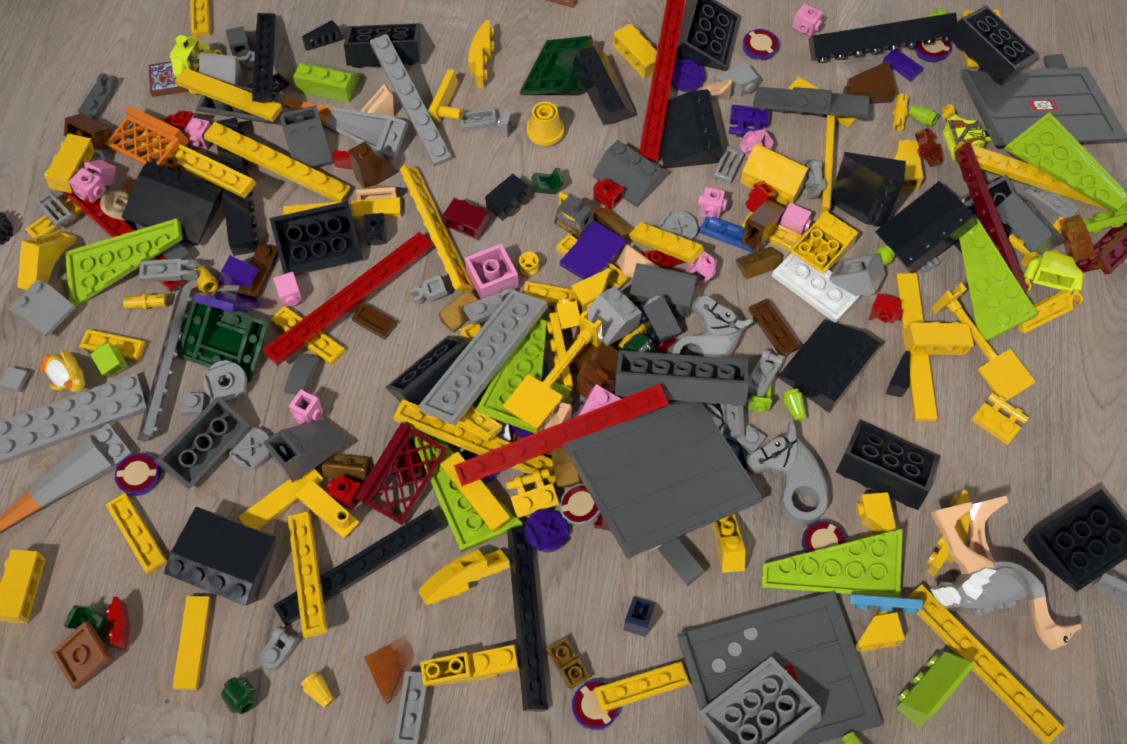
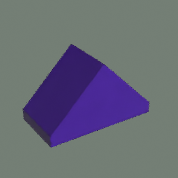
(237, 273)

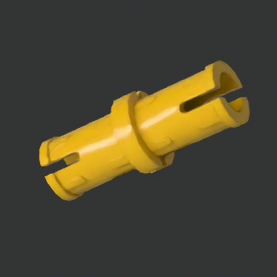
(900, 112)
(145, 301)

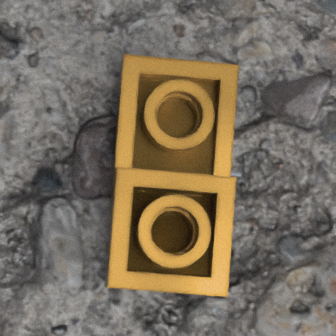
(567, 663)

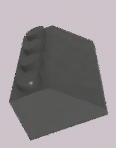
(213, 106)
(202, 443)

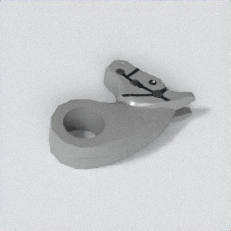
(720, 330)
(801, 474)

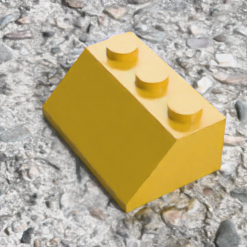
(777, 171)

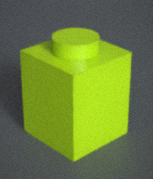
(109, 359)

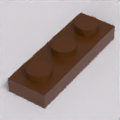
(263, 260)
(774, 327)

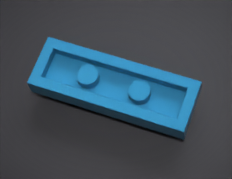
(886, 603)

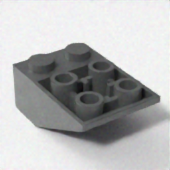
(306, 137)
(303, 447)

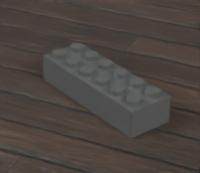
(683, 377)

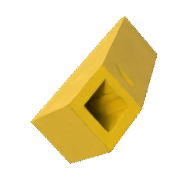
(729, 544)

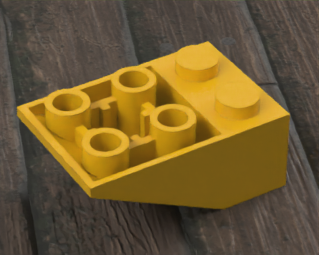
(825, 243)

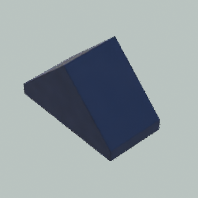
(639, 616)

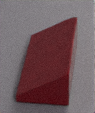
(403, 461)

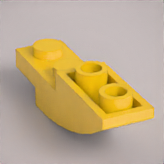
(480, 52)
(937, 559)
(455, 576)
(469, 667)

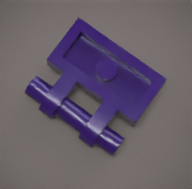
(747, 116)

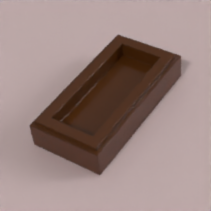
(374, 321)

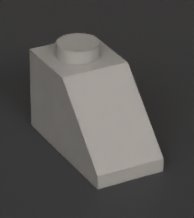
(742, 77)

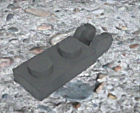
(99, 96)

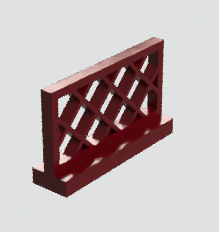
(1109, 252)
(385, 464)

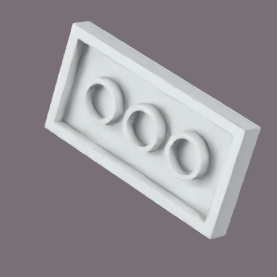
(814, 287)

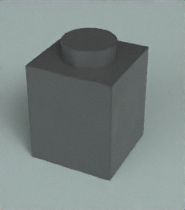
(238, 41)

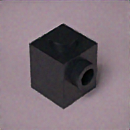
(375, 228)

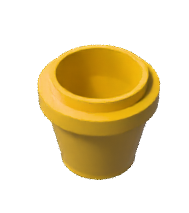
(545, 124)

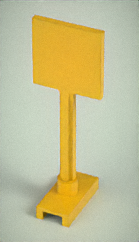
(1004, 371)
(536, 400)

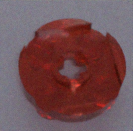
(928, 148)

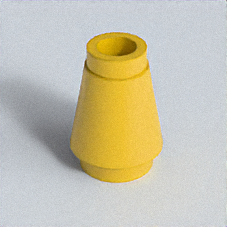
(205, 280)
(317, 689)

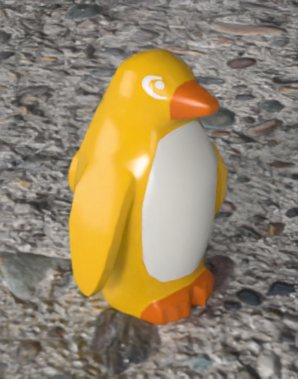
(63, 372)

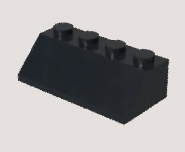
(602, 86)
(424, 374)

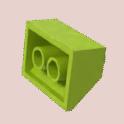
(326, 81)
(933, 687)

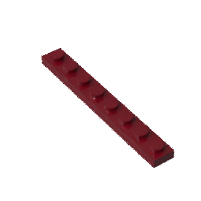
(985, 207)

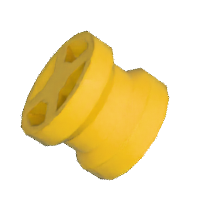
(529, 258)

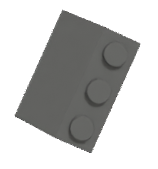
(629, 170)
(1029, 224)
(673, 285)

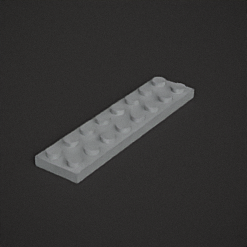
(483, 357)
(71, 417)

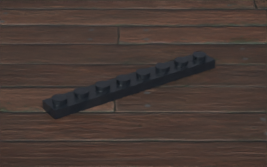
(264, 58)
(366, 562)
(527, 622)

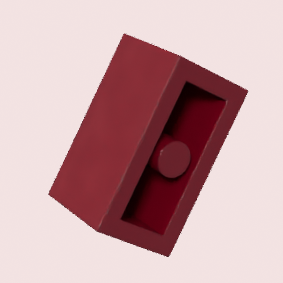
(466, 218)

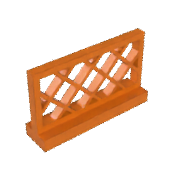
(153, 127)

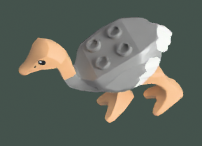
(988, 583)

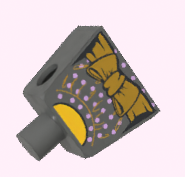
(574, 216)

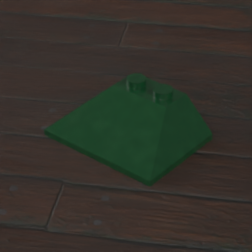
(554, 67)
(223, 335)

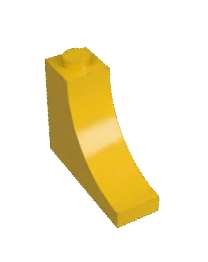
(907, 151)
(40, 255)

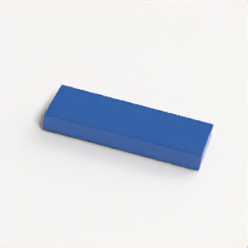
(724, 232)

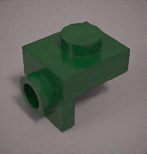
(548, 182)
(80, 614)

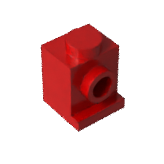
(608, 193)
(759, 195)
(886, 309)
(344, 497)

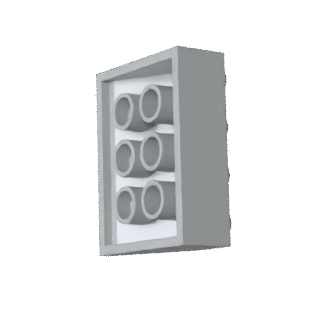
(762, 709)

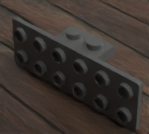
(811, 101)

